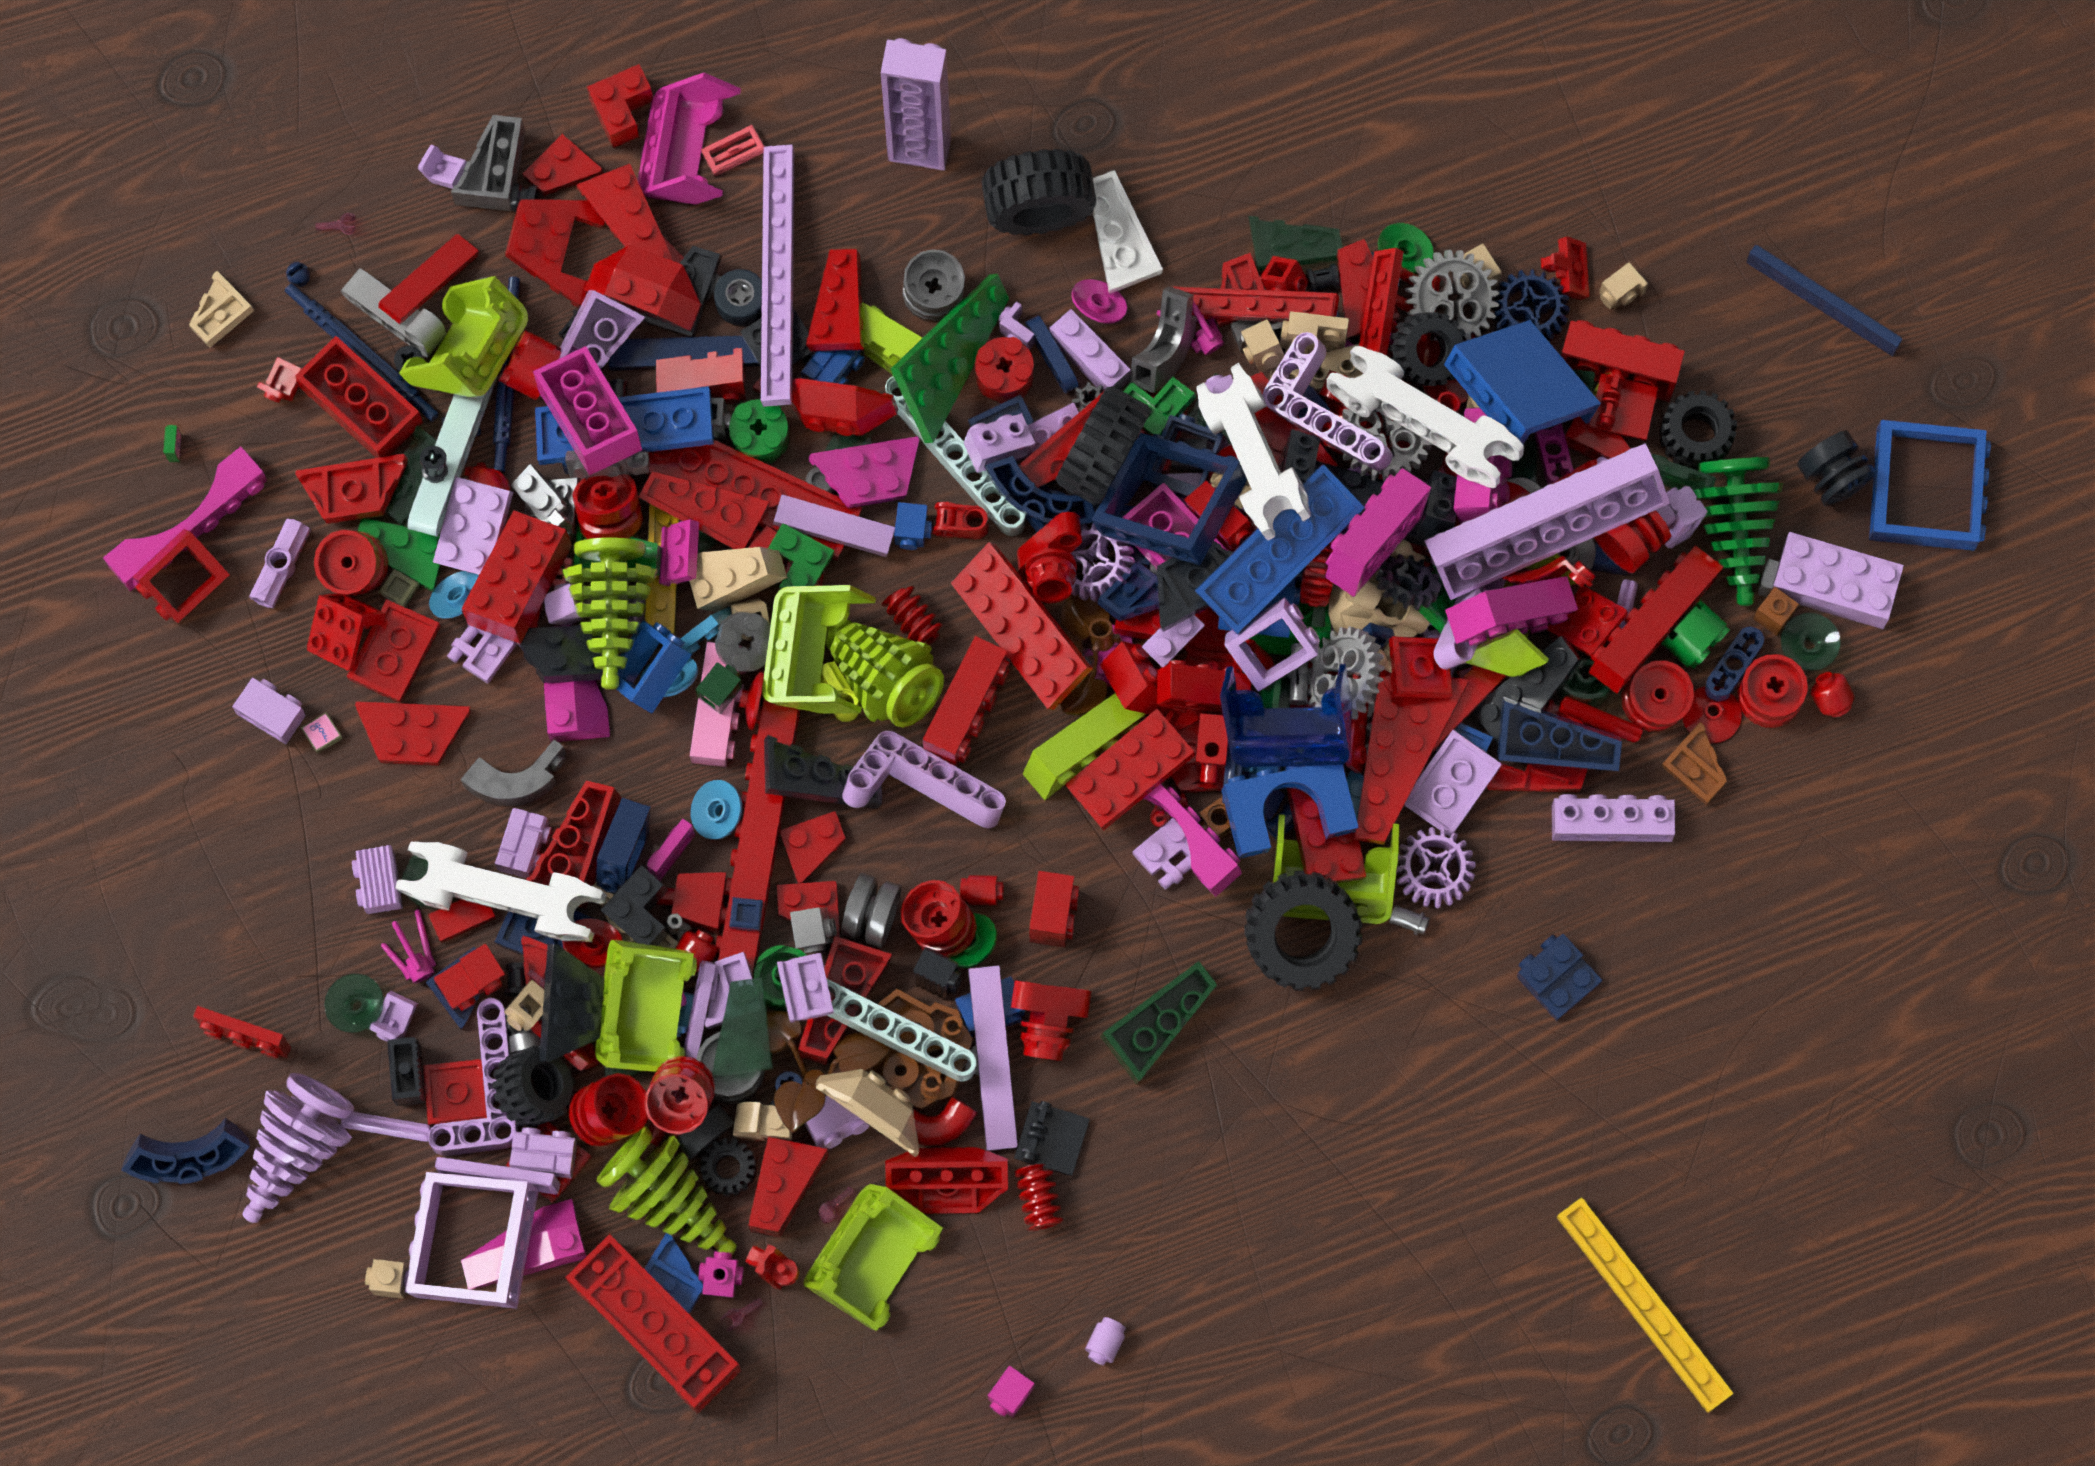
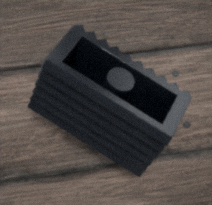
(937, 974)
(406, 1071)

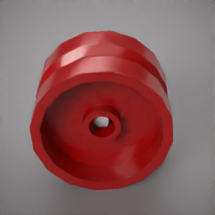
(607, 507)
(334, 557)
(1669, 683)
(1757, 690)

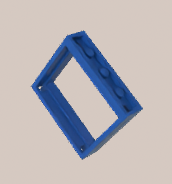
(1925, 536)

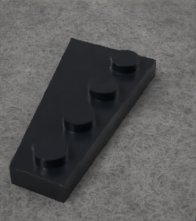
(1532, 688)
(806, 776)

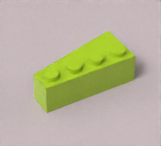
(1079, 745)

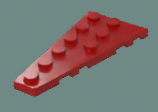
(1398, 749)

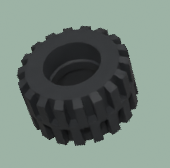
(1406, 342)
(1705, 409)
(517, 1094)

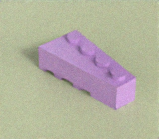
(600, 327)

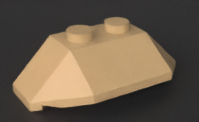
(875, 1104)

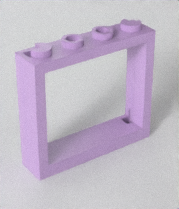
(514, 1249)

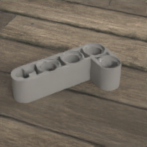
(418, 330)

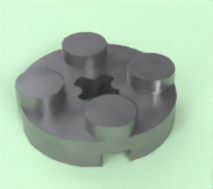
(729, 636)

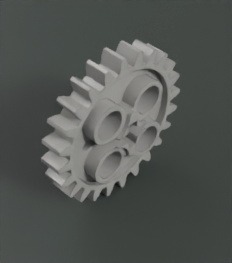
(1477, 294)
(1402, 458)
(1361, 658)

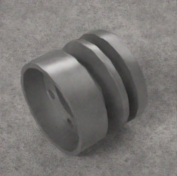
(929, 270)

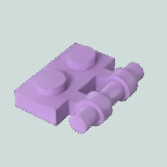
(486, 657)
(1161, 849)

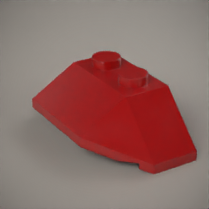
(647, 286)
(840, 407)
(948, 1179)

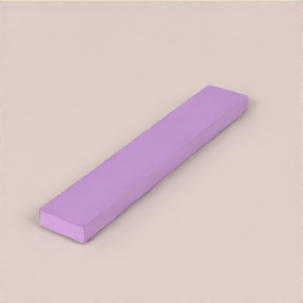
(992, 1058)

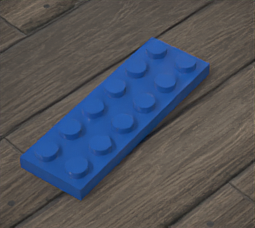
(661, 418)
(1265, 567)

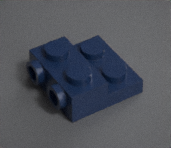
(1558, 976)

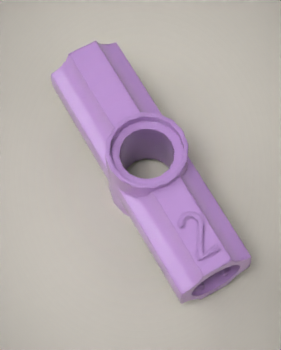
(288, 547)

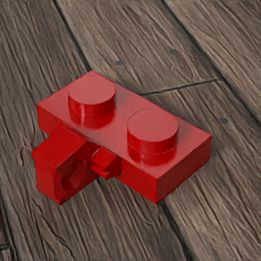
(1570, 267)

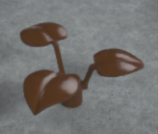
(1090, 620)
(802, 1102)

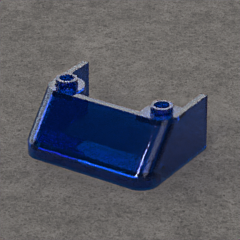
(1287, 734)

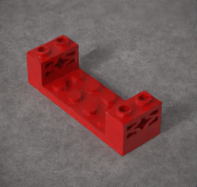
(653, 1323)

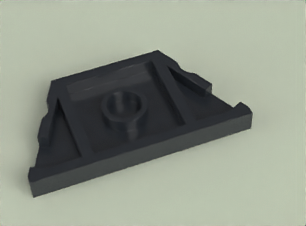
(1178, 584)
(560, 654)
(570, 1004)

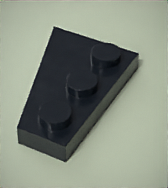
(701, 268)

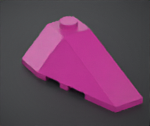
(575, 711)
(552, 1243)

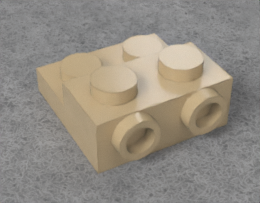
(1327, 329)

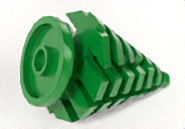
(1739, 526)

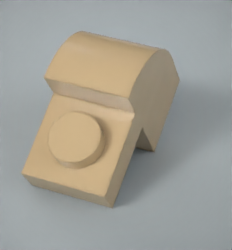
(758, 1122)

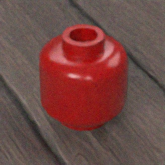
(1832, 694)
(699, 944)

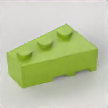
(885, 339)

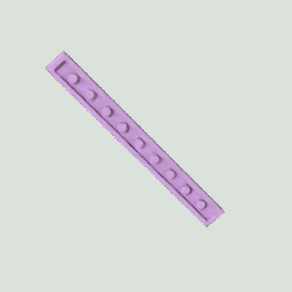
(777, 276)

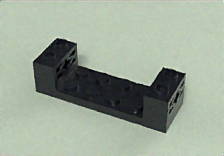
(1439, 511)

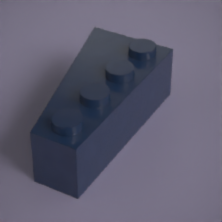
(1549, 739)

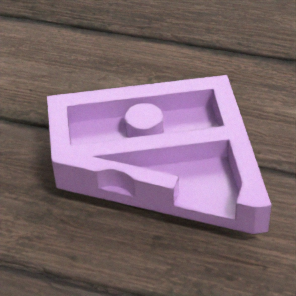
(726, 971)

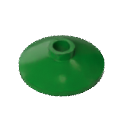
(1408, 239)
(983, 941)

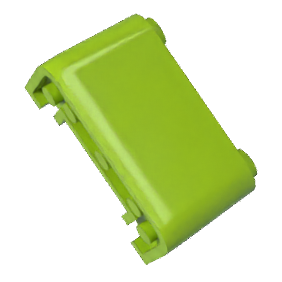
(482, 335)
(642, 1005)
(871, 1254)

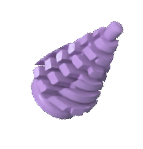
(294, 1139)

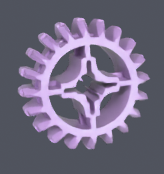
(1090, 584)
(1426, 857)

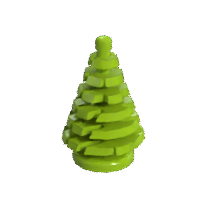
(610, 598)
(886, 672)
(655, 1187)

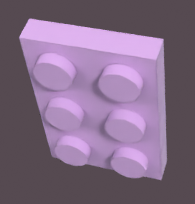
(472, 525)
(1452, 783)

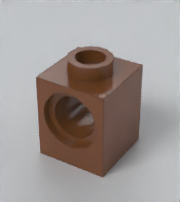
(1775, 611)
(1206, 815)

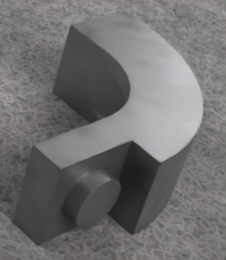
(1170, 344)
(515, 788)

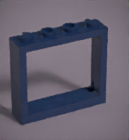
(1210, 522)

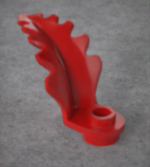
(1580, 573)

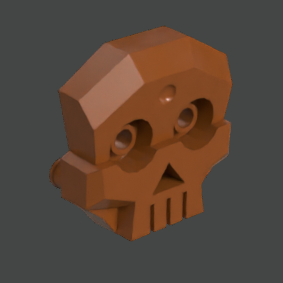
(921, 1082)

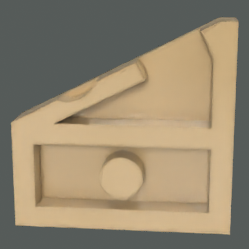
(219, 311)

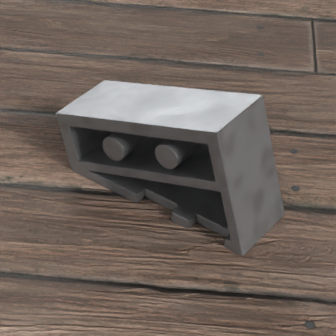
(493, 167)

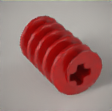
(912, 616)
(1037, 1197)

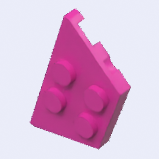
(869, 471)

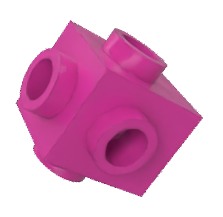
(708, 1273)

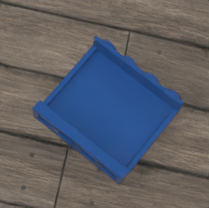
(1520, 380)

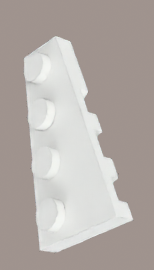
(1122, 241)

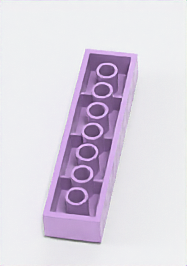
(916, 103)
(1547, 521)

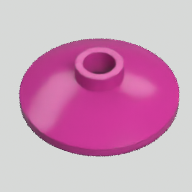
(1095, 302)

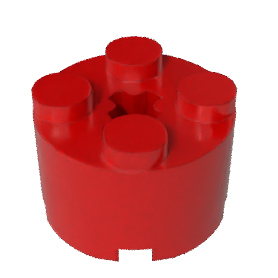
(1007, 354)
(527, 356)

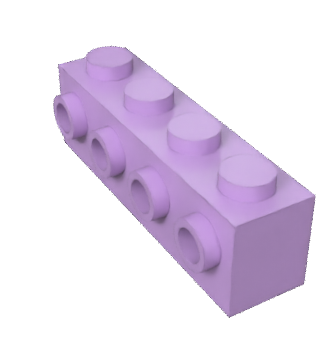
(1613, 819)

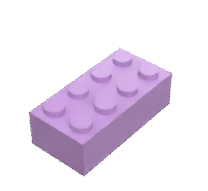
(1837, 580)

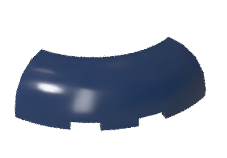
(1031, 500)
(188, 1160)

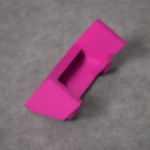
(677, 136)

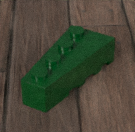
(1150, 1027)

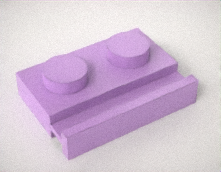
(805, 987)

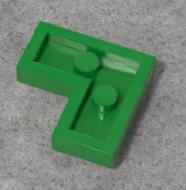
(1171, 400)
(807, 556)

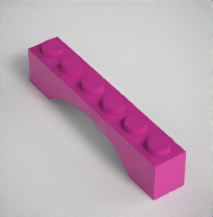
(234, 481)
(1208, 860)

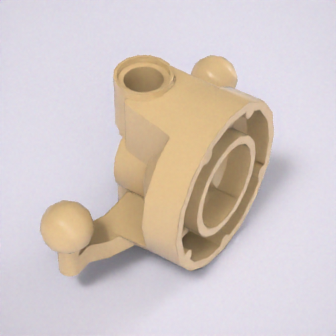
(1361, 610)

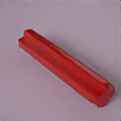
(1600, 719)

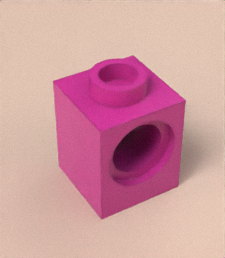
(1010, 1392)

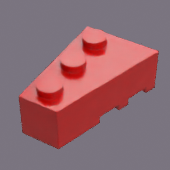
(783, 1181)

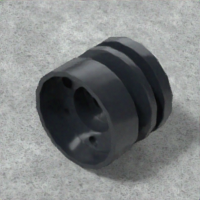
(1833, 463)

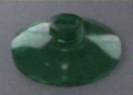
(1817, 630)
(344, 994)

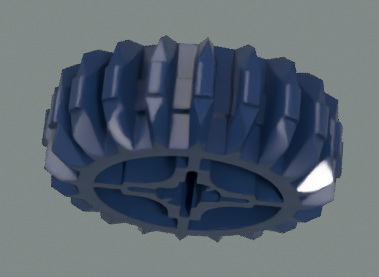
(1526, 284)

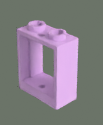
(1249, 662)

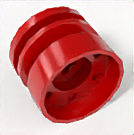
(1630, 542)
(938, 918)
(608, 1110)
(675, 1110)

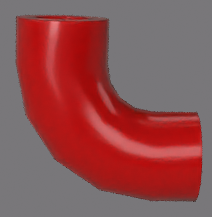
(945, 1126)

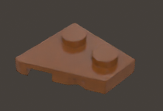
(1696, 765)

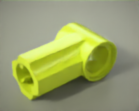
(832, 675)

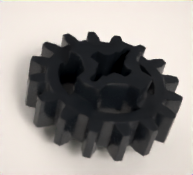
(1410, 583)

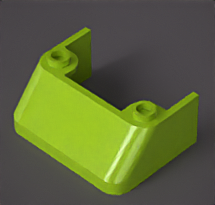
(798, 646)
(1512, 652)
(1371, 895)

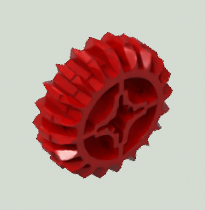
(1314, 585)

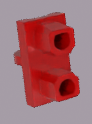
(773, 1266)

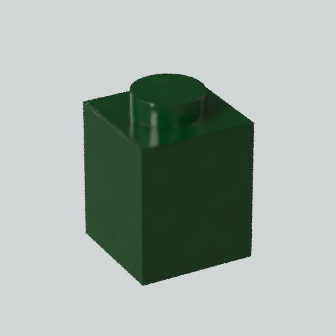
(719, 687)

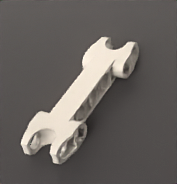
(1465, 441)
(1270, 488)
(549, 904)

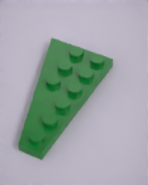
(942, 360)

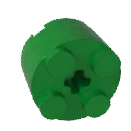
(750, 418)
(1694, 634)
(768, 970)

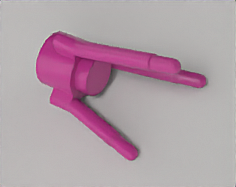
(1208, 337)
(418, 967)

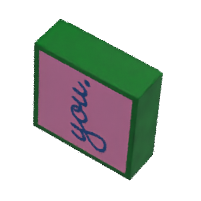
(172, 443)

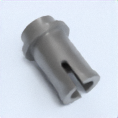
(1409, 920)

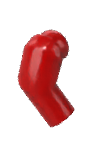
(1160, 817)

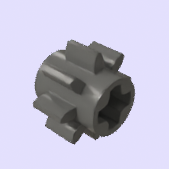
(1087, 393)

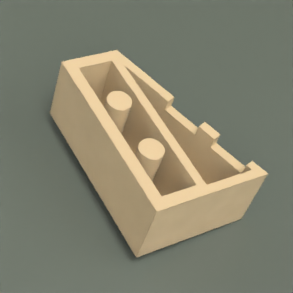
(734, 575)

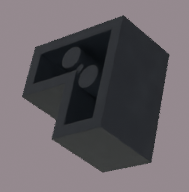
(631, 908)

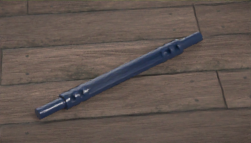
(334, 327)
(504, 404)

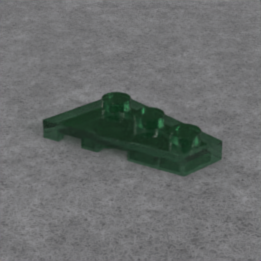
(1302, 243)

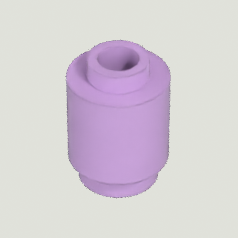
(1105, 1341)

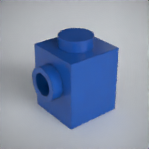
(912, 526)

